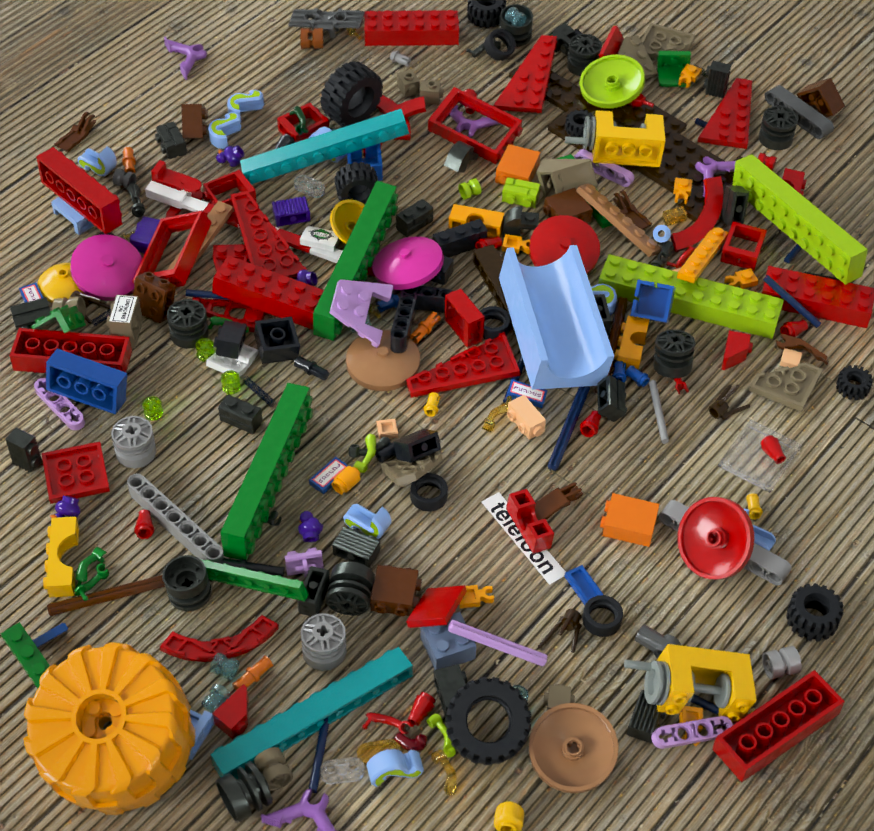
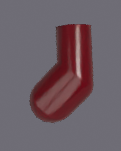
(416, 744)

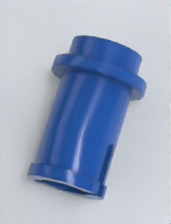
(383, 305)
(619, 371)
(640, 378)

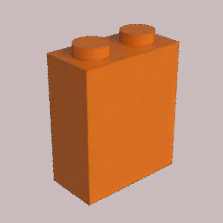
(517, 164)
(629, 519)

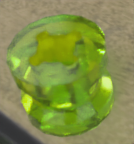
(204, 349)
(230, 382)
(152, 408)

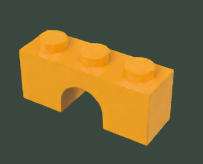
(491, 219)
(634, 333)

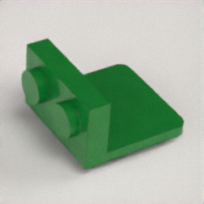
(670, 67)
(67, 317)

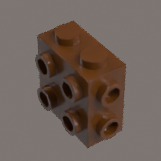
(568, 204)
(154, 295)
(395, 590)

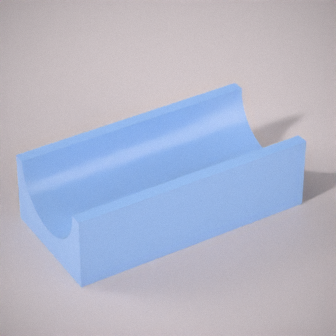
(556, 321)

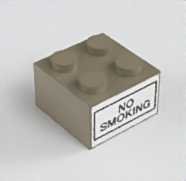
(125, 318)

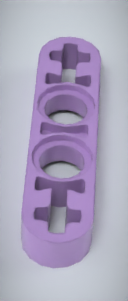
(621, 175)
(57, 405)
(692, 732)

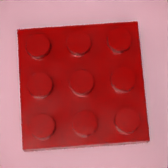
(75, 472)

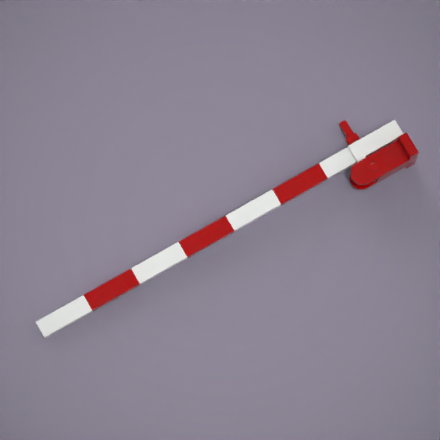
(184, 192)

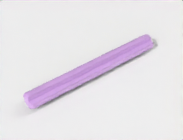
(497, 643)

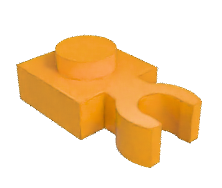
(689, 74)
(682, 189)
(515, 242)
(743, 278)
(474, 596)
(688, 714)

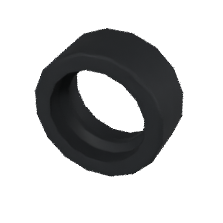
(506, 37)
(498, 313)
(426, 504)
(605, 602)

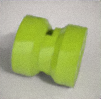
(468, 189)

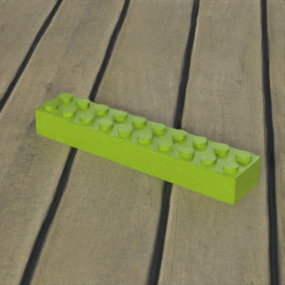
(801, 220)
(702, 301)

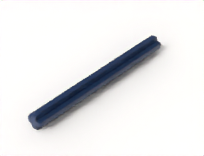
(568, 428)

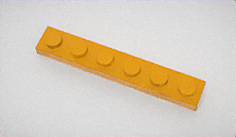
(702, 255)

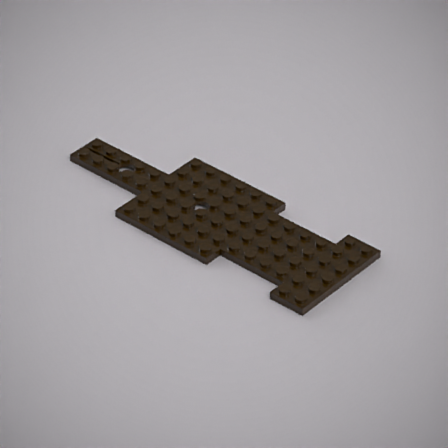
(678, 154)

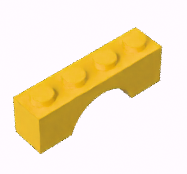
(60, 577)

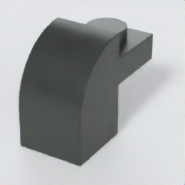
(564, 34)
(459, 156)
(516, 220)

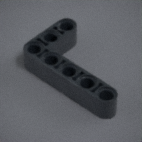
(410, 300)

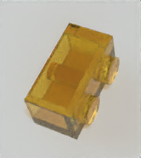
(674, 216)

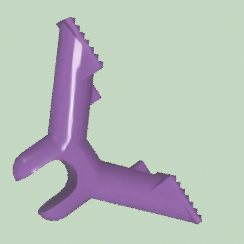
(193, 53)
(471, 125)
(712, 167)
(301, 809)

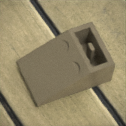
(565, 174)

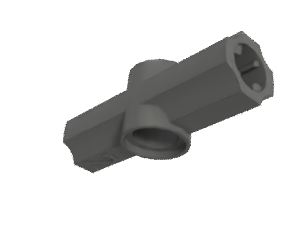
(654, 640)

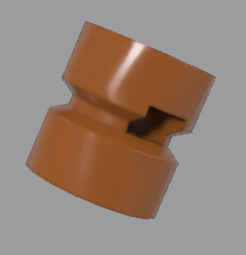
(317, 38)

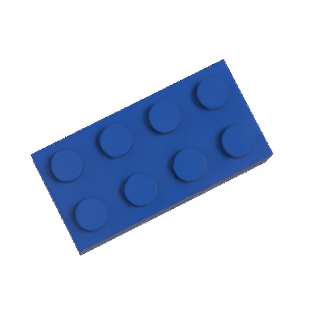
(86, 381)

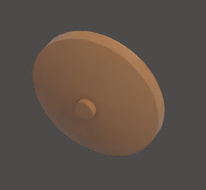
(380, 367)
(573, 748)

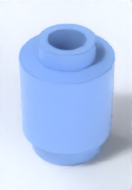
(666, 237)

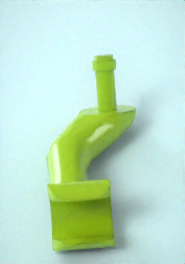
(371, 450)
(436, 720)

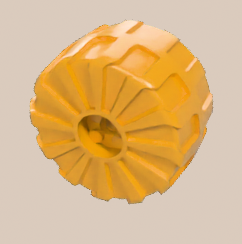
(130, 759)

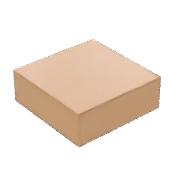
(790, 358)
(387, 428)

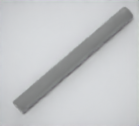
(658, 412)

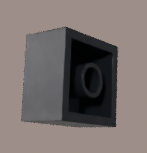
(276, 340)

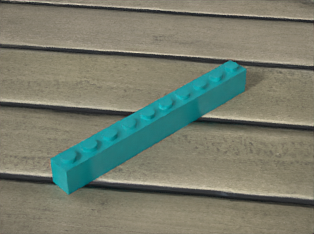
(324, 147)
(307, 716)

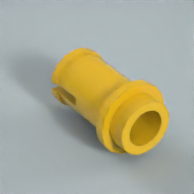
(431, 407)
(755, 510)

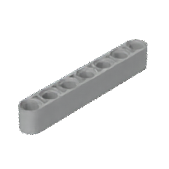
(167, 513)
(761, 563)

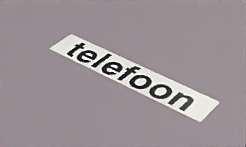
(543, 560)

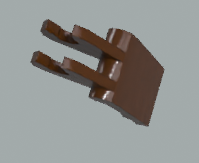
(77, 133)
(630, 210)
(797, 343)
(557, 500)

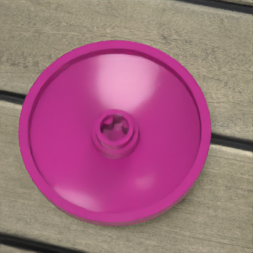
(408, 262)
(105, 266)

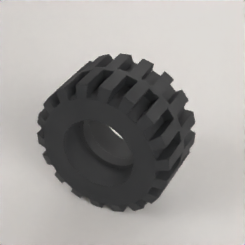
(485, 12)
(355, 181)
(819, 599)

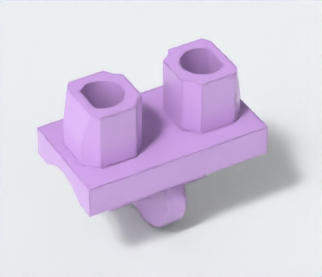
(301, 562)

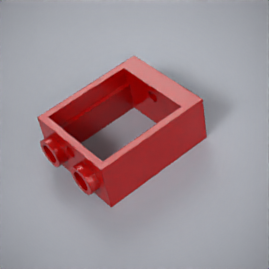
(286, 122)
(226, 183)
(748, 259)
(464, 318)

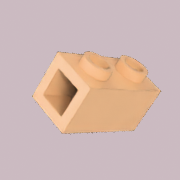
(526, 417)

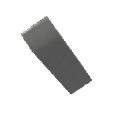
(808, 117)

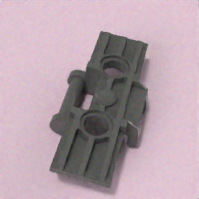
(327, 19)

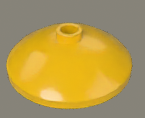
(345, 216)
(57, 282)

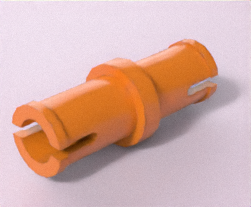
(128, 160)
(425, 327)
(253, 673)

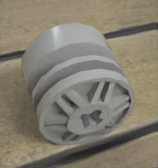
(133, 442)
(323, 641)

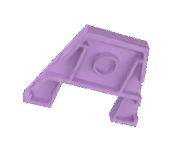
(352, 304)

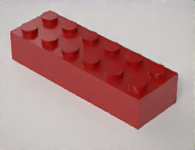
(411, 28)
(79, 190)
(266, 291)
(824, 296)
(36, 346)
(778, 725)

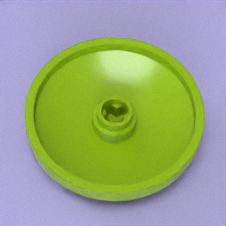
(612, 81)

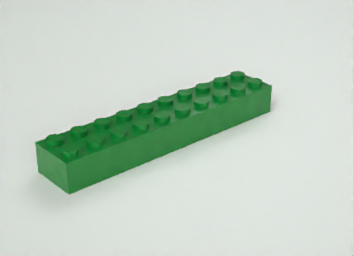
(357, 254)
(266, 472)

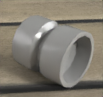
(783, 662)

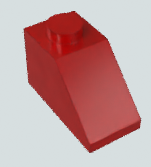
(736, 349)
(233, 713)

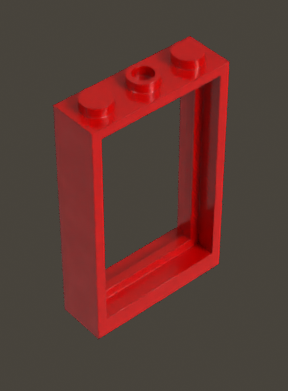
(458, 96)
(199, 226)

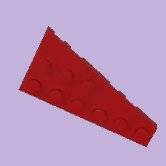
(530, 82)
(731, 119)
(262, 240)
(471, 367)

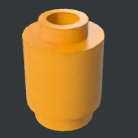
(346, 480)

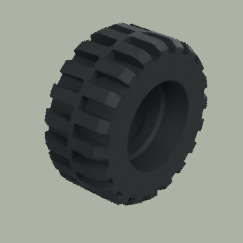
(351, 94)
(515, 706)

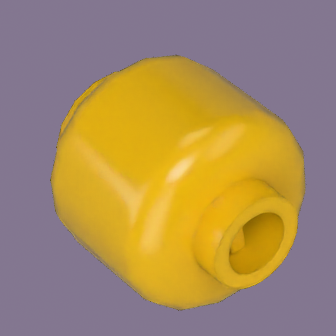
(509, 817)

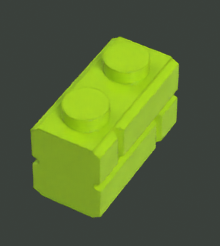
(521, 192)

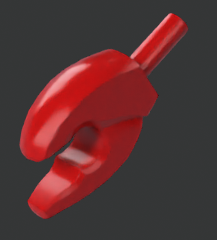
(640, 101)

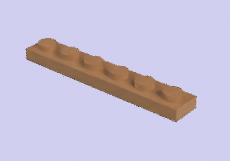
(218, 216)
(619, 220)

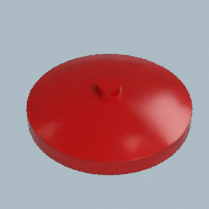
(556, 234)
(715, 538)

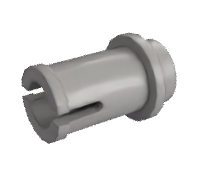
(400, 58)

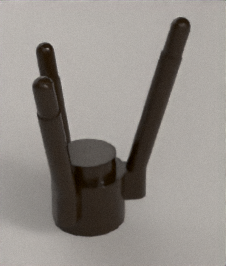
(87, 298)
(720, 406)
(569, 622)

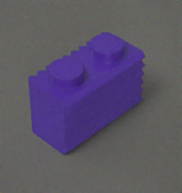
(291, 211)
(144, 232)

